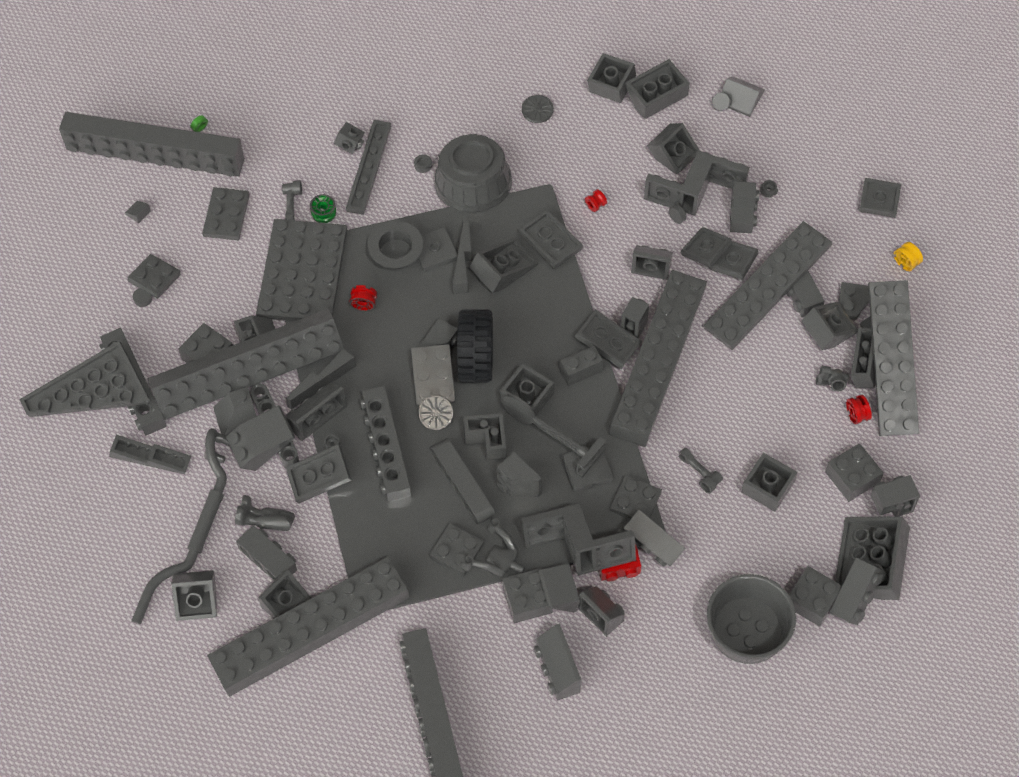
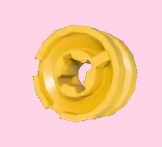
(908, 256)

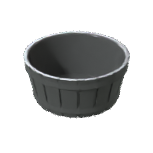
(472, 174)
(750, 618)

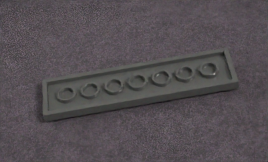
(767, 285)
(893, 358)

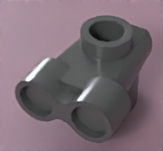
(835, 378)

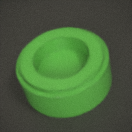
(199, 123)

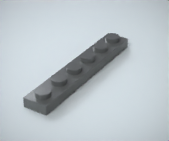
(368, 167)

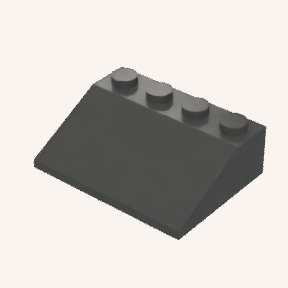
(879, 543)

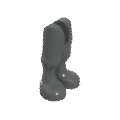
(266, 518)

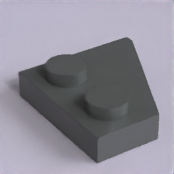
(853, 298)

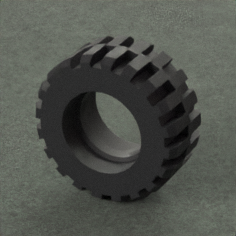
(475, 346)

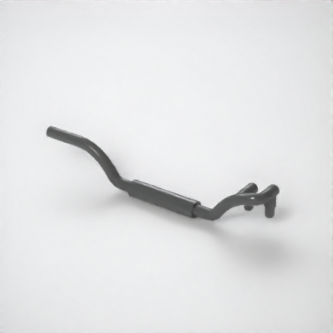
(202, 528)

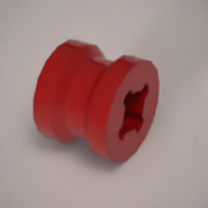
(595, 200)

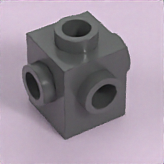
(349, 138)

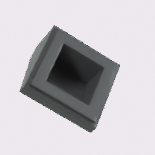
(138, 211)

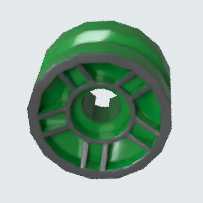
(327, 204)

